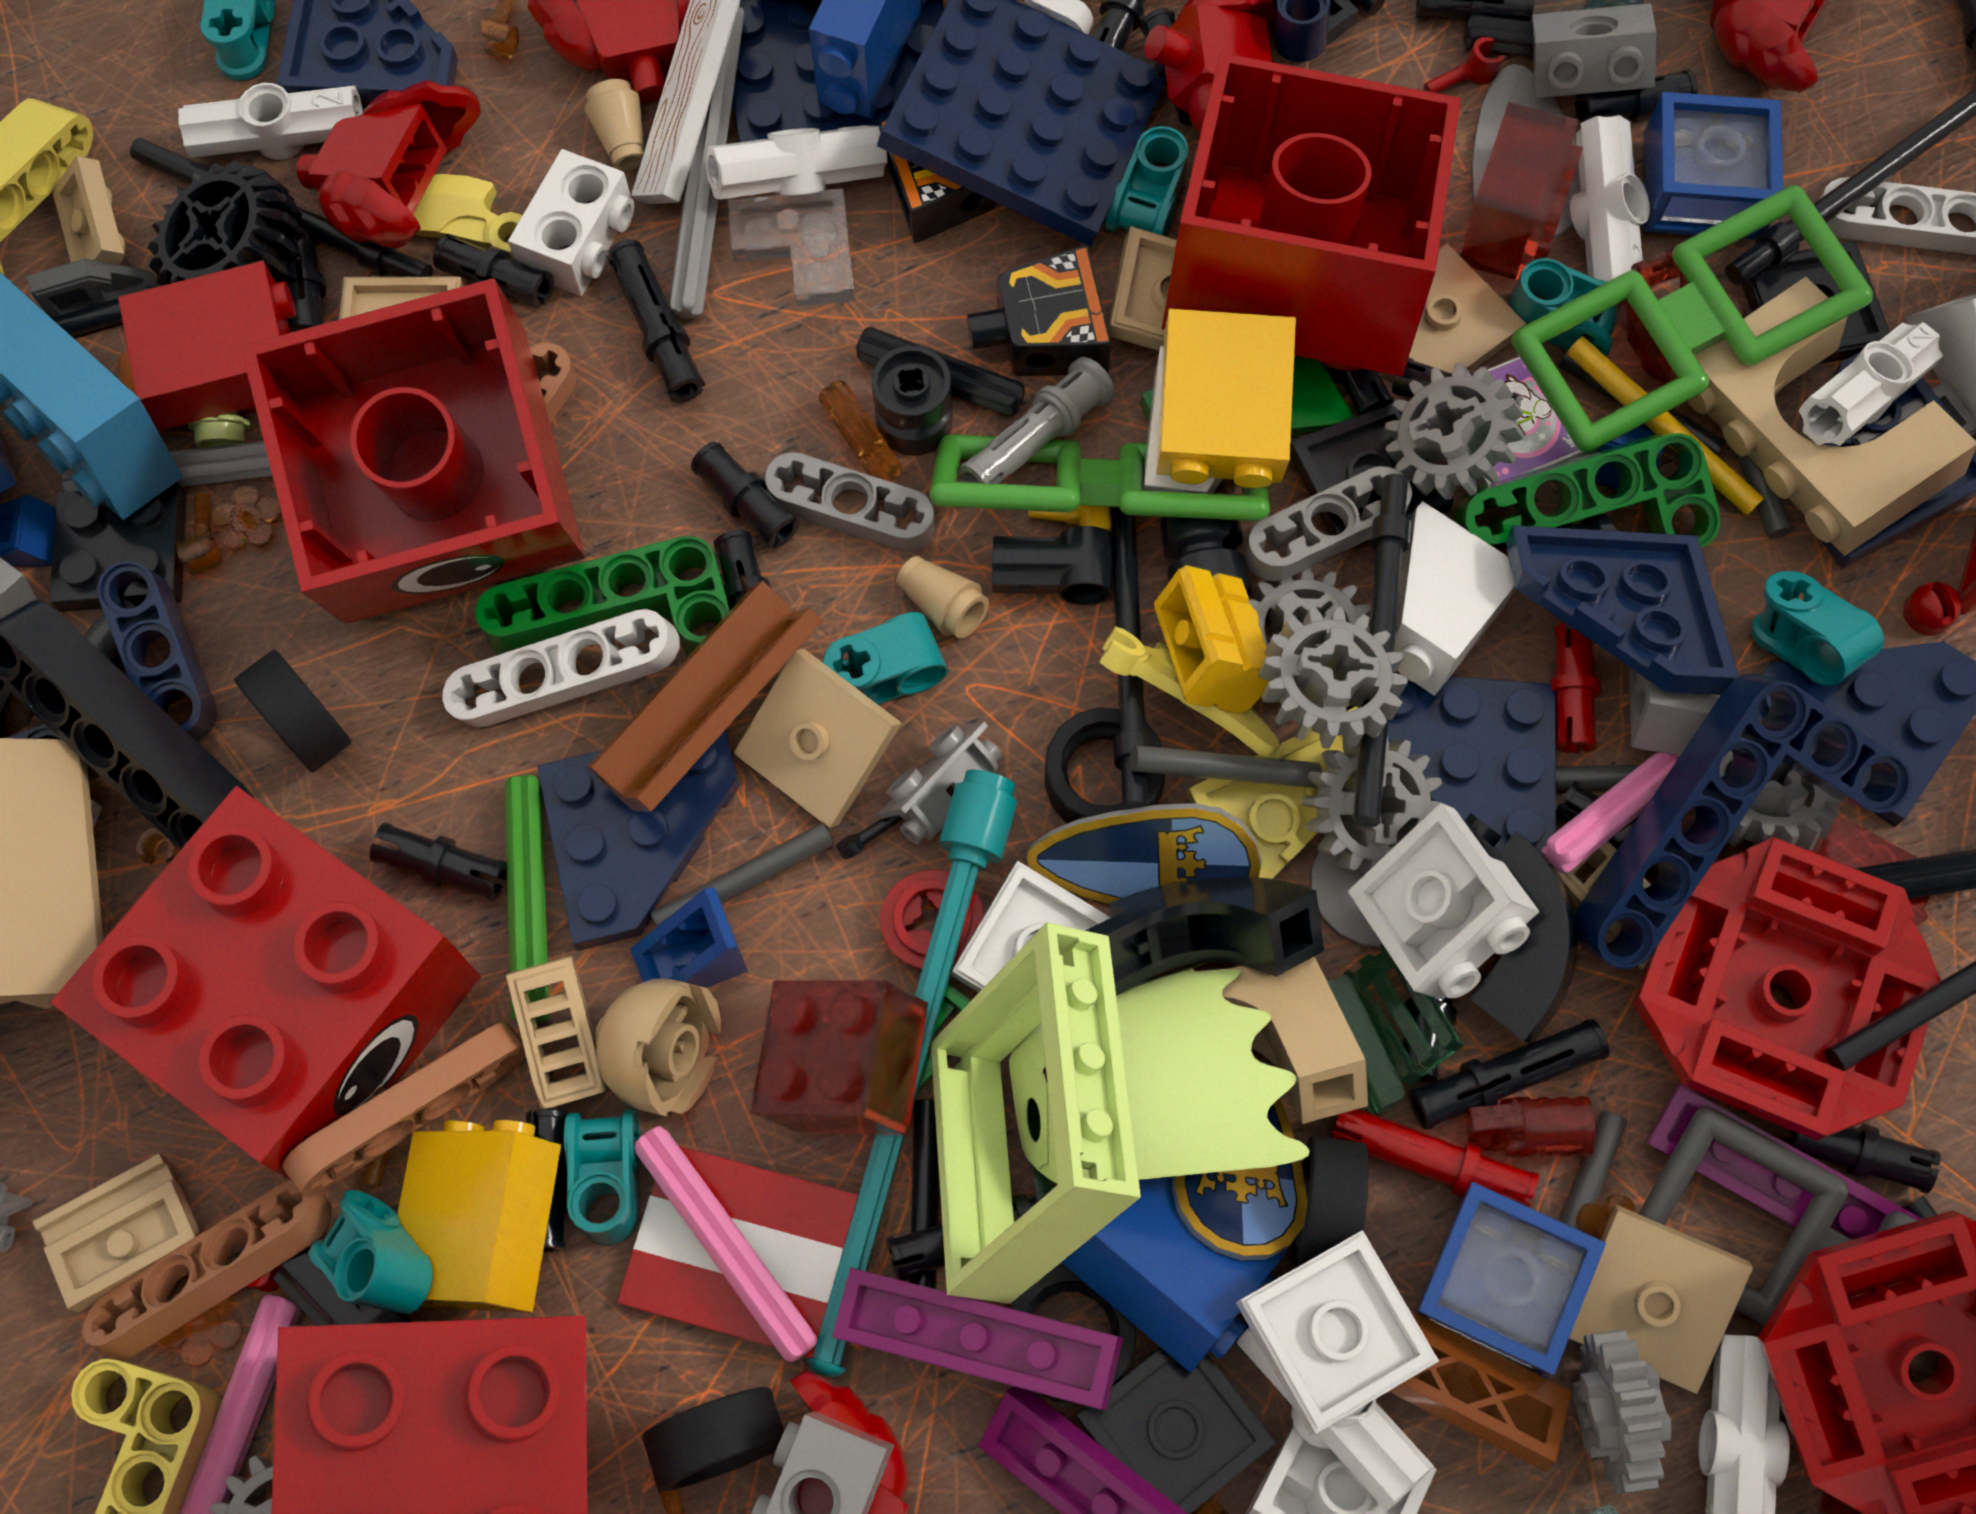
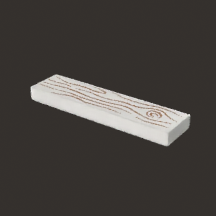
(684, 101)

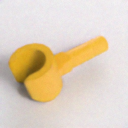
(1084, 516)

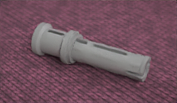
(1054, 413)

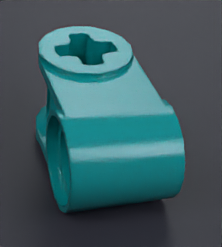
(239, 34)
(1151, 193)
(1559, 286)
(1815, 634)
(890, 658)
(602, 1163)
(373, 1257)

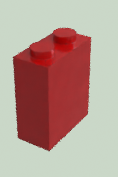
(189, 340)

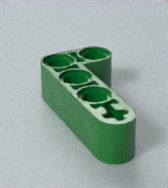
(1580, 498)
(598, 586)

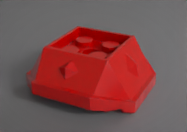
(1824, 935)
(1844, 1358)

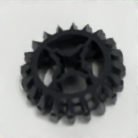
(226, 223)

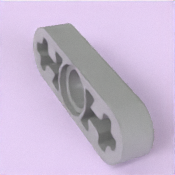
(896, 499)
(1312, 546)

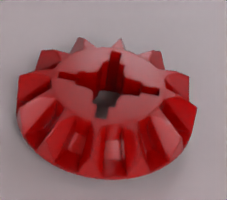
(904, 910)

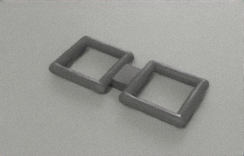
(1814, 1226)

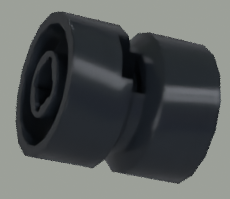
(912, 399)
(1205, 545)

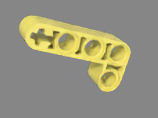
(35, 152)
(148, 1432)

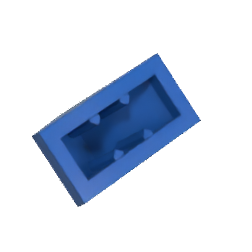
(692, 945)

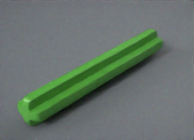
(526, 880)

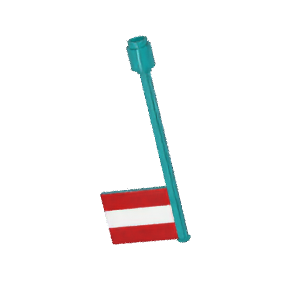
(796, 1226)

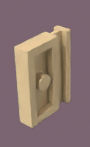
(116, 1231)

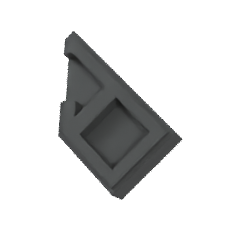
(85, 285)

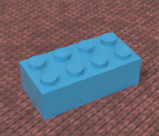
(77, 410)

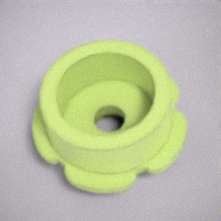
(219, 430)

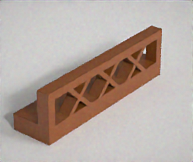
(702, 697)
(1489, 1396)

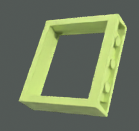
(1069, 987)

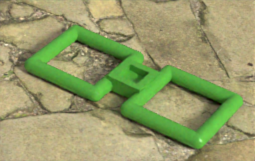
(1691, 318)
(1083, 483)

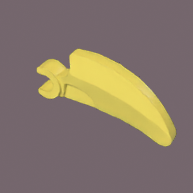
(463, 209)
(1128, 656)

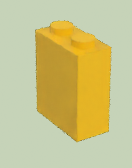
(1226, 397)
(480, 1212)

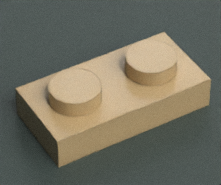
(87, 213)

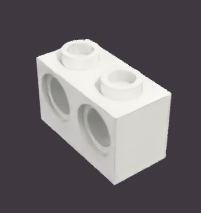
(562, 219)

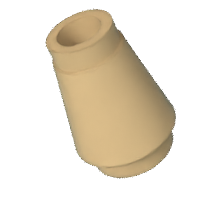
(617, 120)
(945, 598)

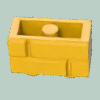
(1212, 639)

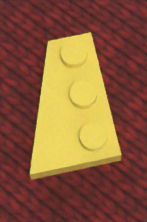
(1271, 810)

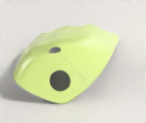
(1189, 1079)

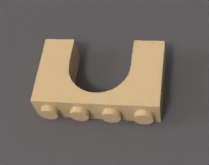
(1840, 490)
(1305, 1038)

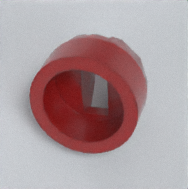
(1924, 608)

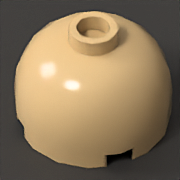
(656, 1045)

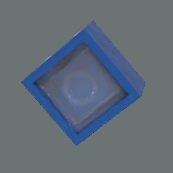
(1710, 160)
(1510, 1279)

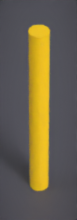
(1627, 391)

